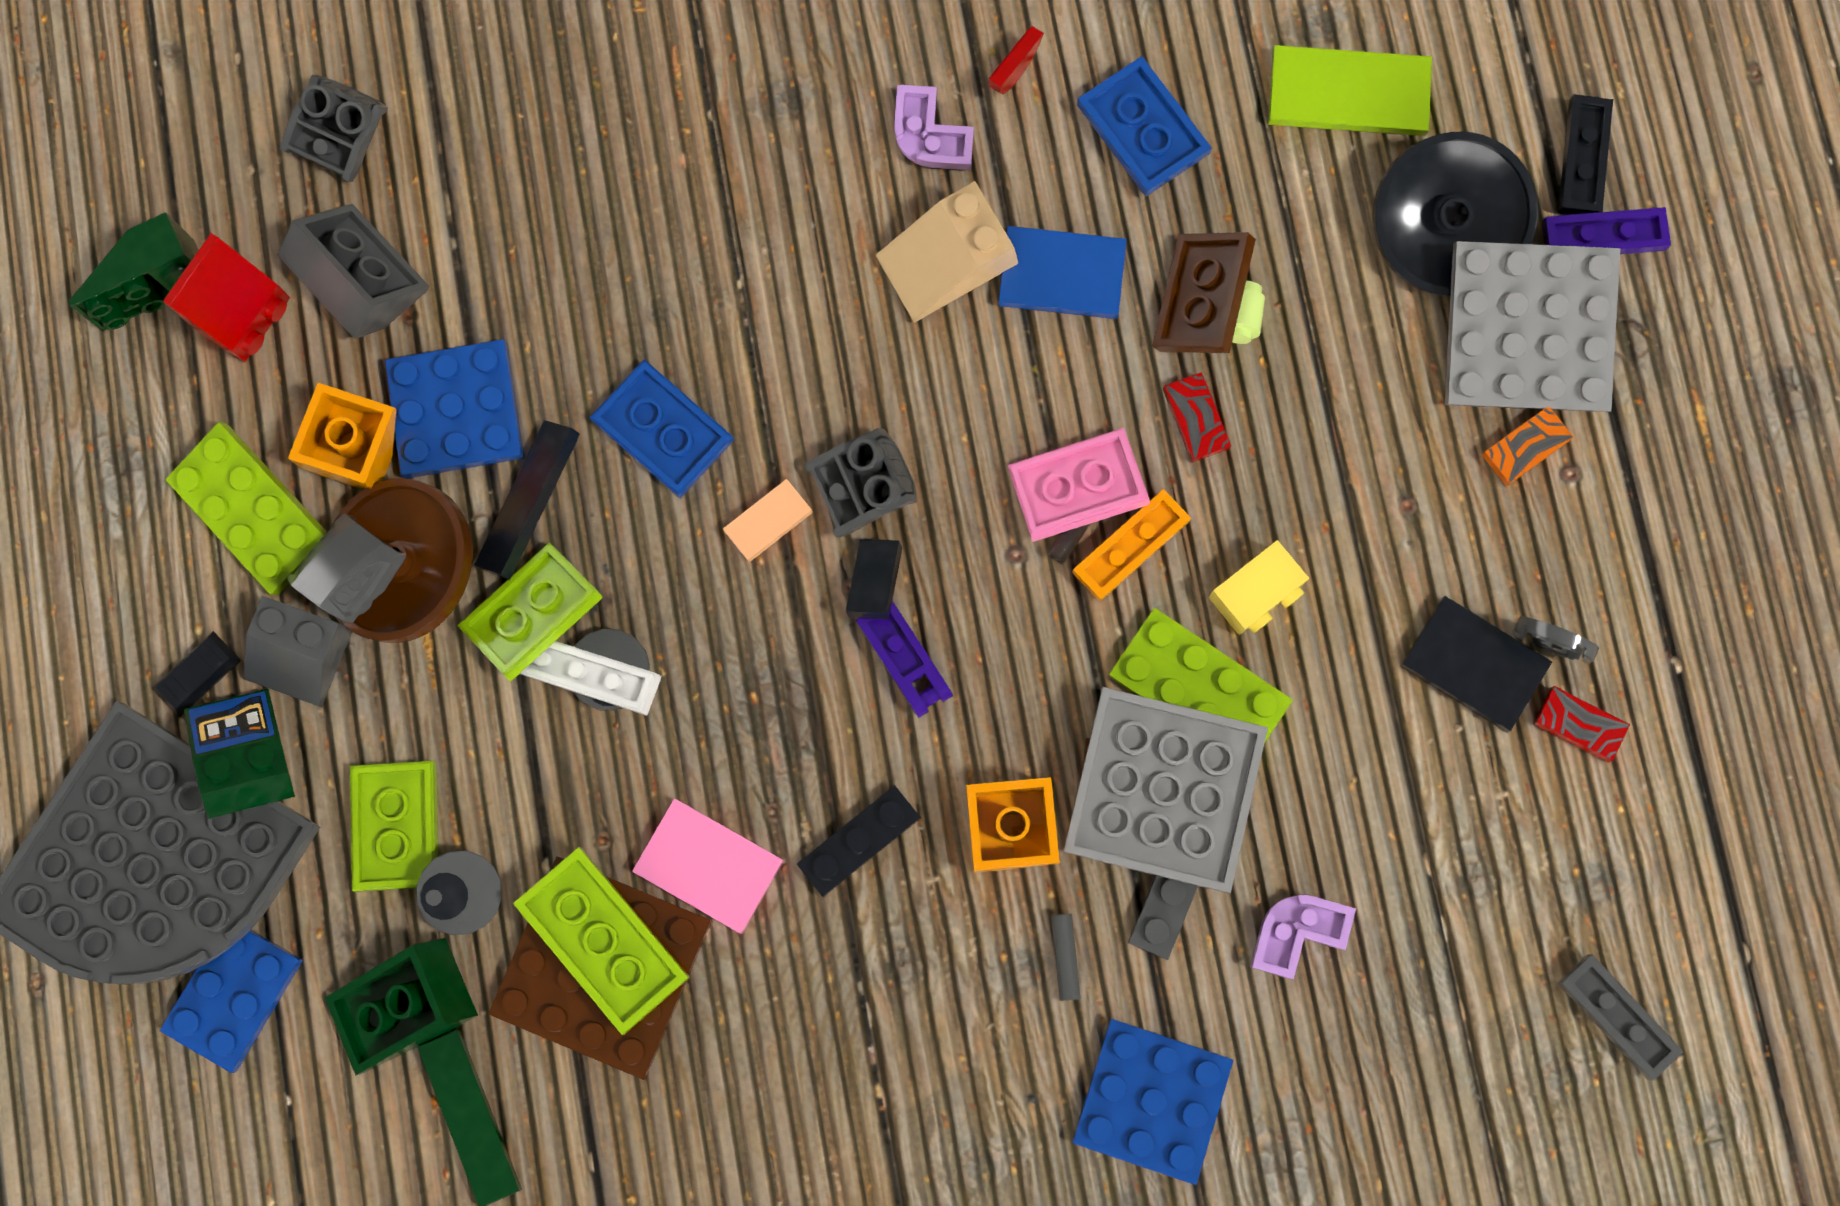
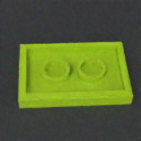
(530, 611)
(392, 824)

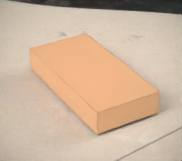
(767, 520)

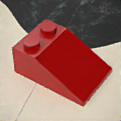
(227, 299)

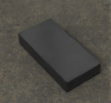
(874, 579)

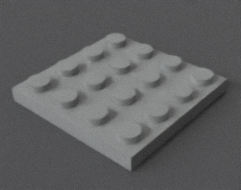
(1532, 326)
(1165, 790)

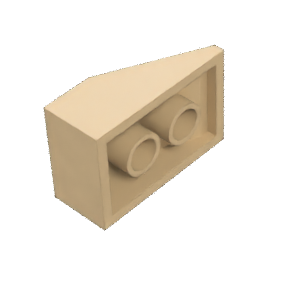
(947, 252)

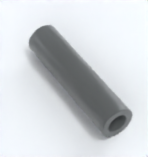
(1065, 957)

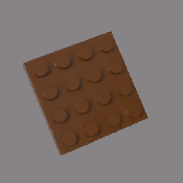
(550, 1002)

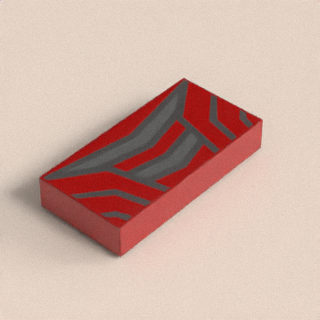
(1196, 417)
(1581, 724)

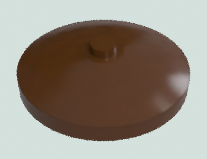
(437, 563)

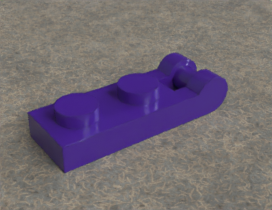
(905, 660)

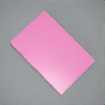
(1078, 484)
(708, 866)

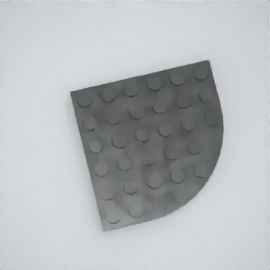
(131, 872)

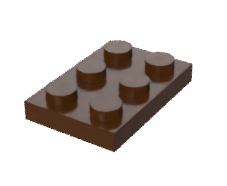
(1204, 292)

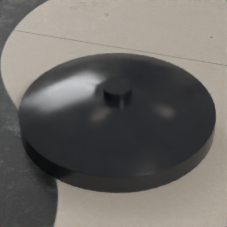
(1448, 193)

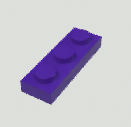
(1628, 229)

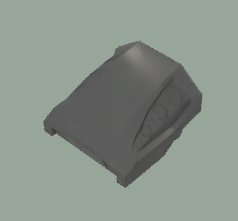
(333, 126)
(862, 480)
(346, 570)

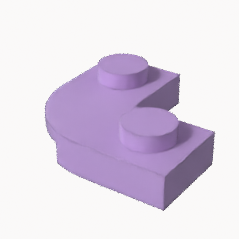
(924, 140)
(1292, 922)

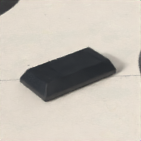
(196, 674)

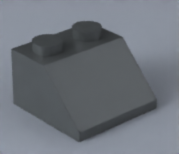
(293, 651)

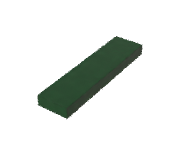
(469, 1118)

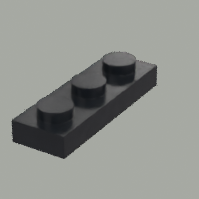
(1585, 155)
(858, 841)

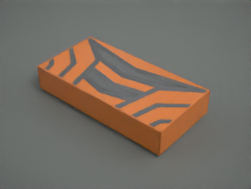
(1527, 446)

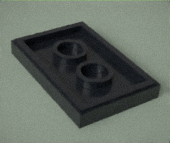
(1476, 664)

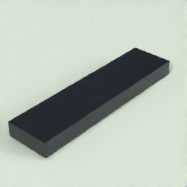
(527, 499)

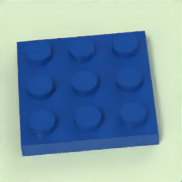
(454, 409)
(1152, 1101)

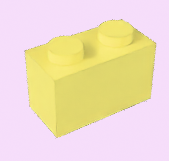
(1259, 588)

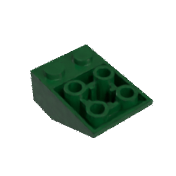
(135, 273)

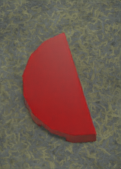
(1016, 61)

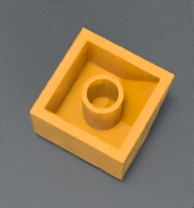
(345, 438)
(1012, 824)

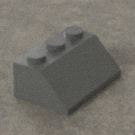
(351, 269)

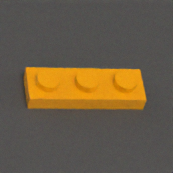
(1131, 545)

